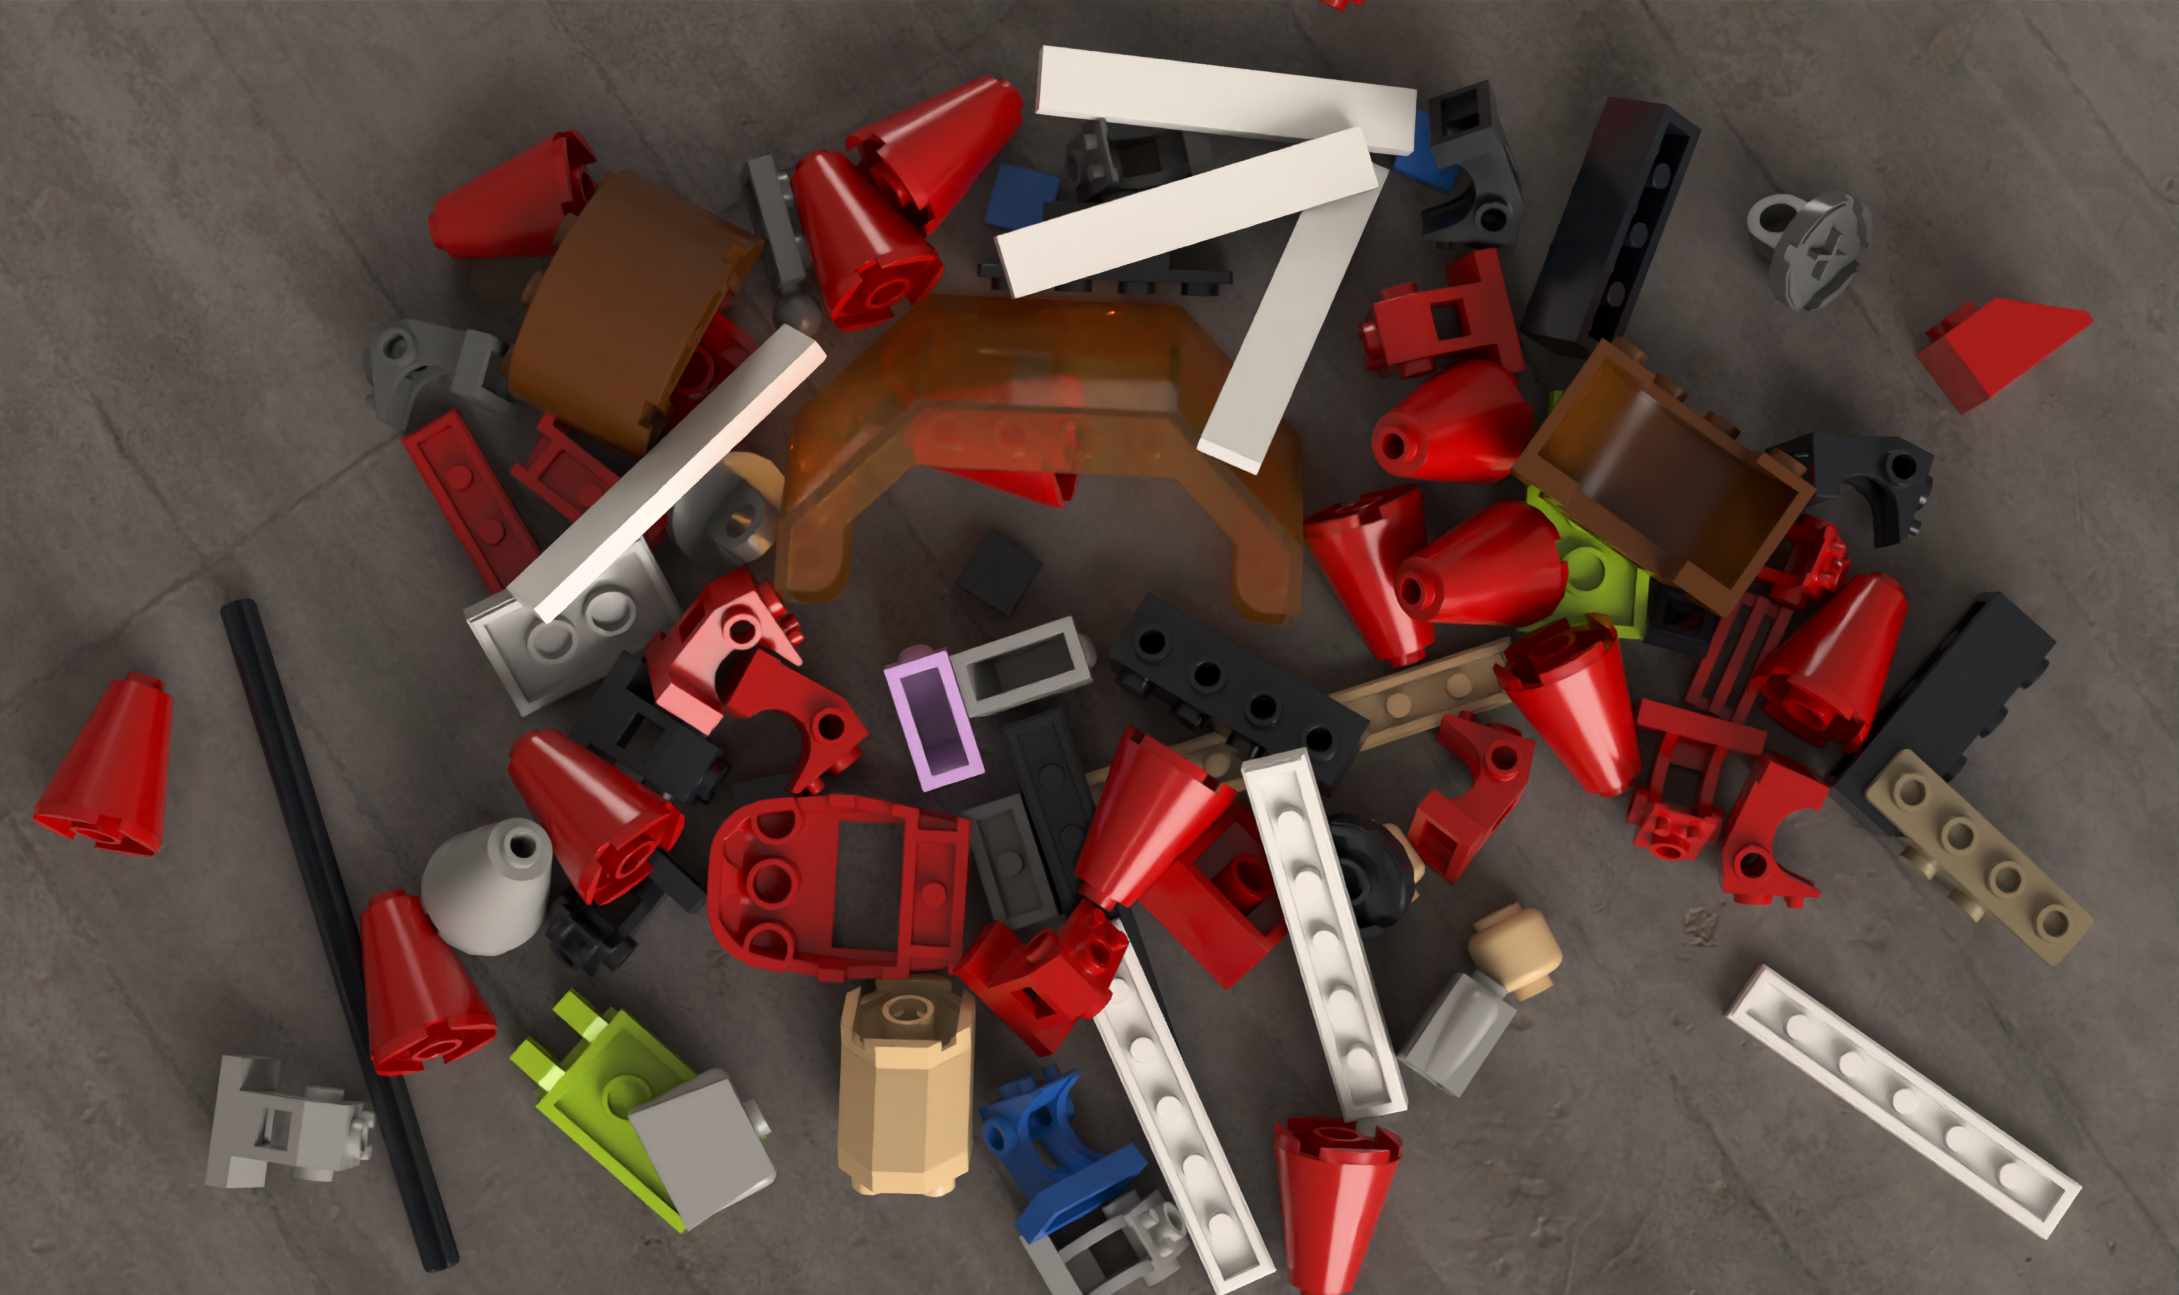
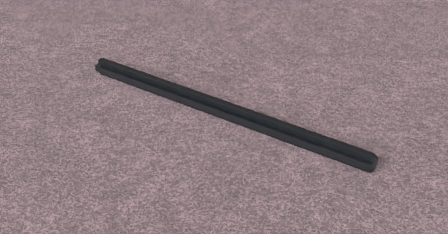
(336, 927)

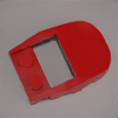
(576, 480)
(778, 882)

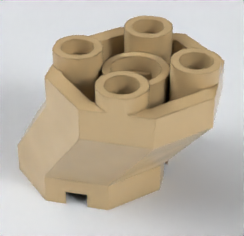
(906, 1086)

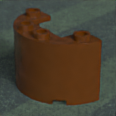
(624, 310)
(1662, 479)

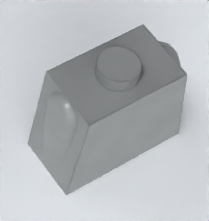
(1024, 668)
(1457, 1031)
(705, 1144)

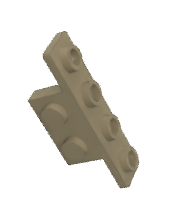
(1974, 860)

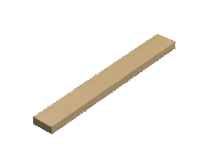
(1394, 704)

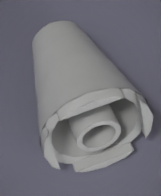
(489, 886)

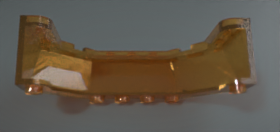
(1035, 393)

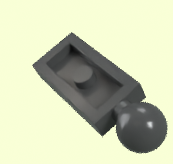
(785, 252)

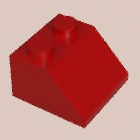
(1989, 347)
(1221, 898)

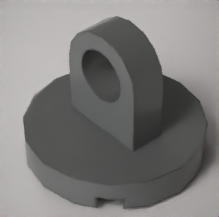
(1818, 248)
(729, 511)

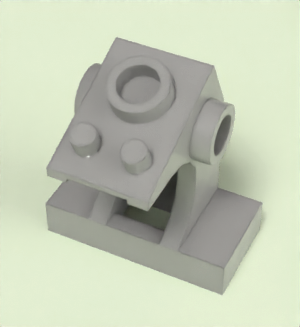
(322, 1134)
(1152, 1229)

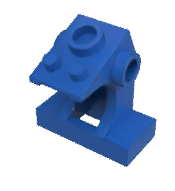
(1083, 1177)

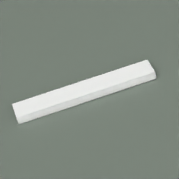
(1221, 99)
(1186, 212)
(1286, 329)
(666, 473)
(1325, 934)
(1903, 1101)
(1180, 1131)

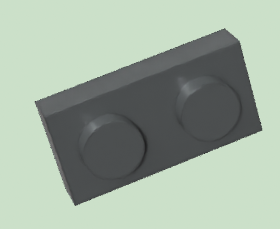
(1012, 863)

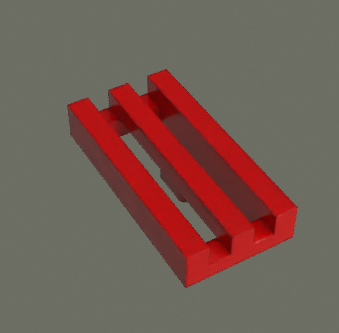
(1759, 607)

